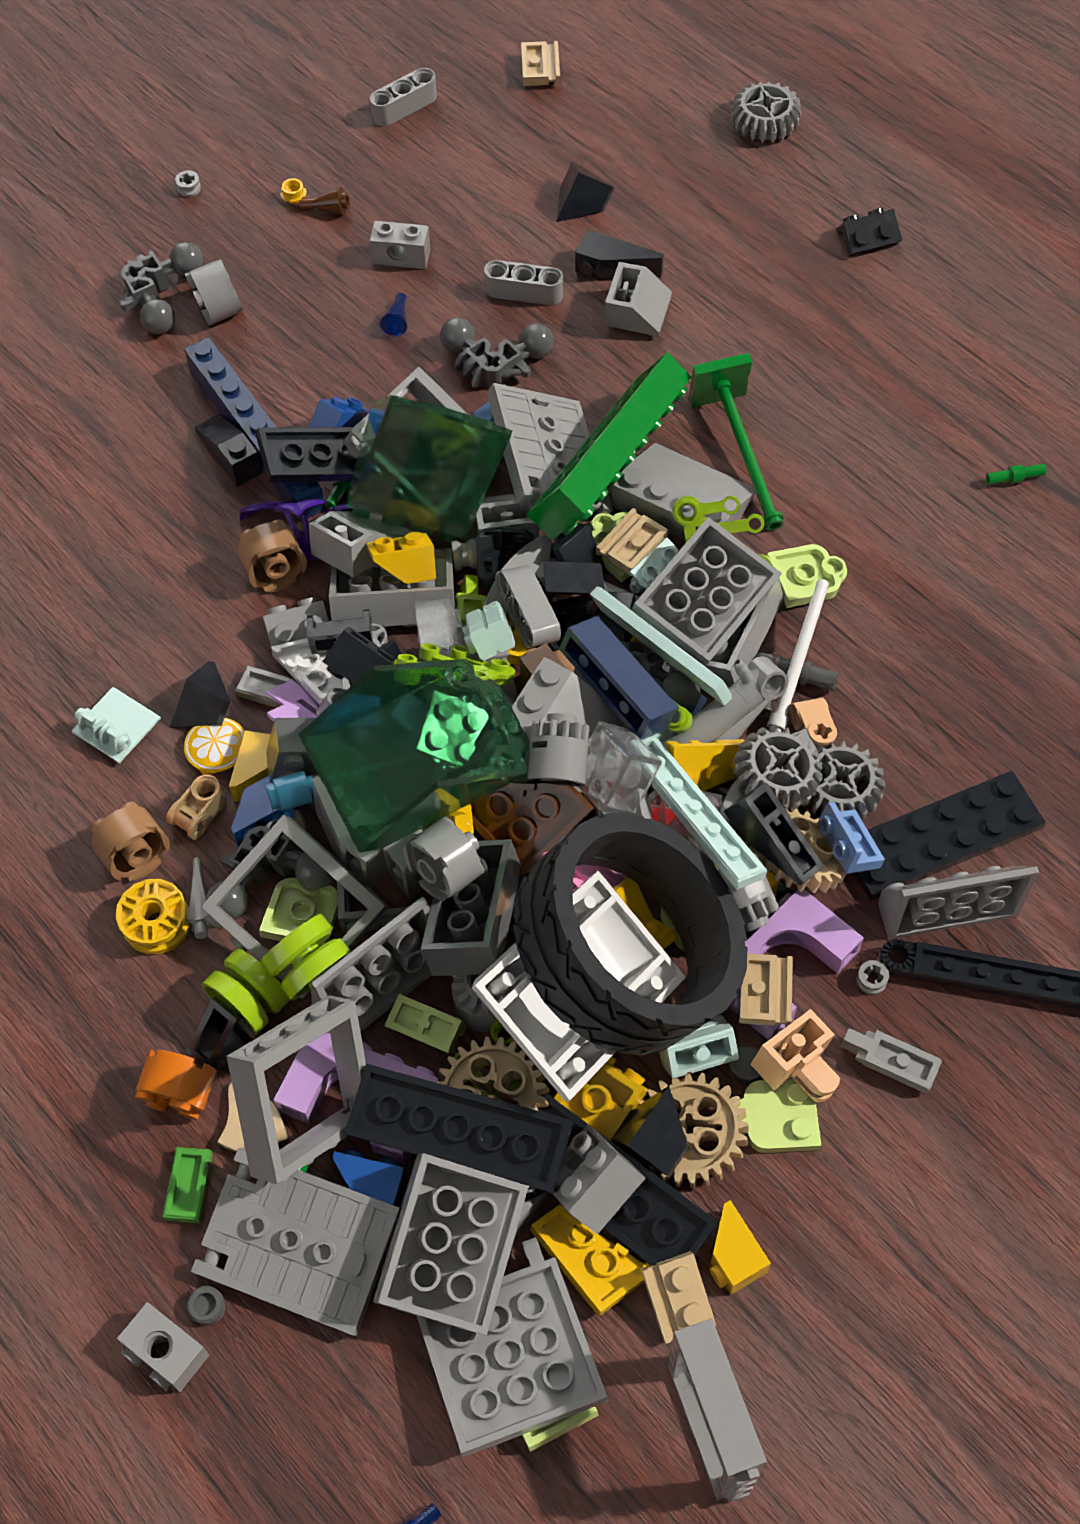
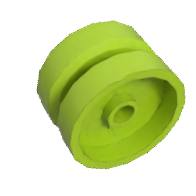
(303, 953)
(246, 989)

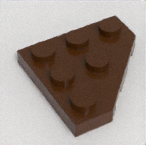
(531, 816)

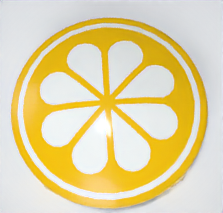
(214, 747)

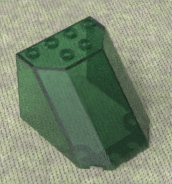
(425, 466)
(414, 747)

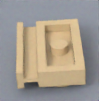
(540, 63)
(631, 541)
(767, 990)
(676, 1294)

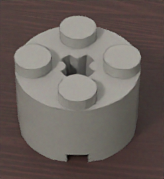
(214, 292)
(444, 858)

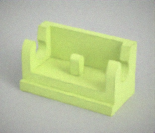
(425, 1024)

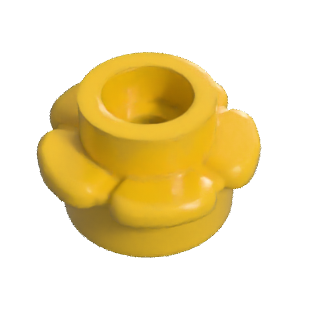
(292, 190)

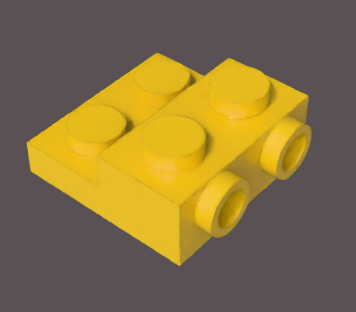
(607, 1098)

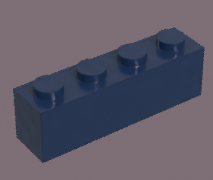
(618, 678)

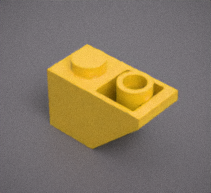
(405, 557)

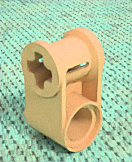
(816, 718)
(193, 811)

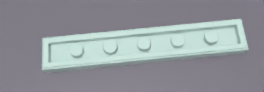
(662, 645)
(704, 820)

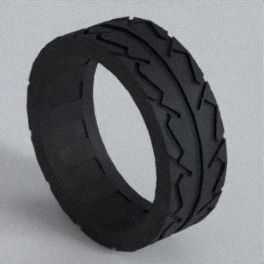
(575, 980)

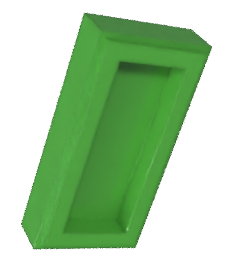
(187, 1185)

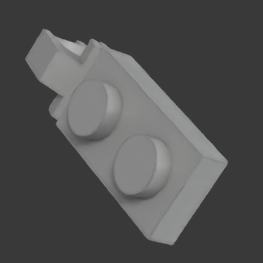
(893, 1058)

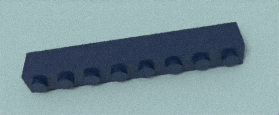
(242, 411)

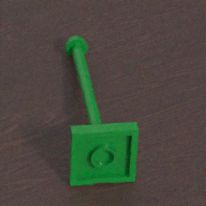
(722, 382)

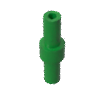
(1016, 474)
(340, 488)

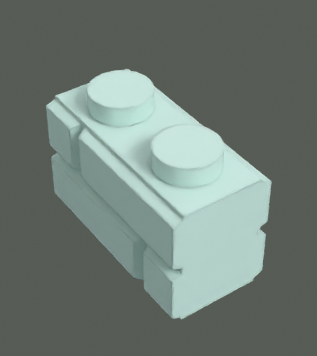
(488, 631)
(702, 1049)

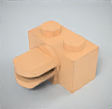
(796, 1055)

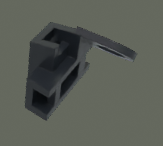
(491, 545)

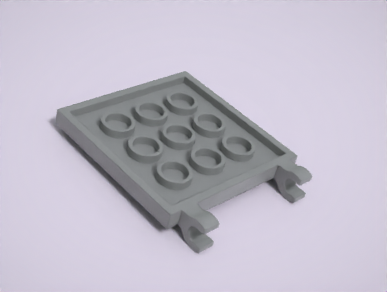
(527, 1367)

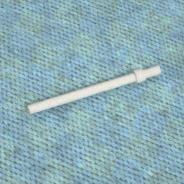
(780, 717)

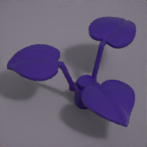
(296, 508)

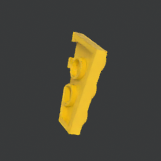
(706, 762)
(591, 1262)

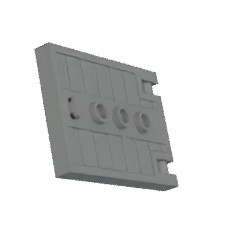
(542, 439)
(299, 1244)

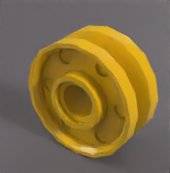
(144, 900)

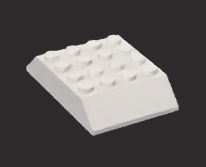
(624, 951)

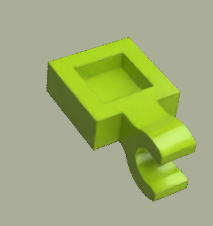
(468, 599)

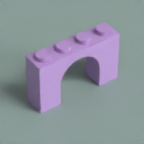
(808, 924)
(316, 1071)

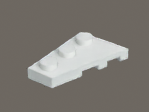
(308, 668)

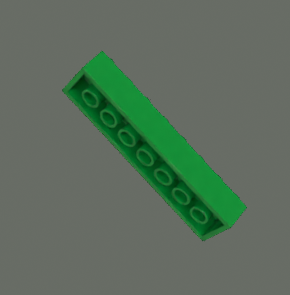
(610, 448)

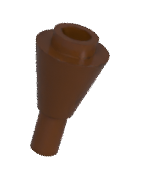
(333, 201)

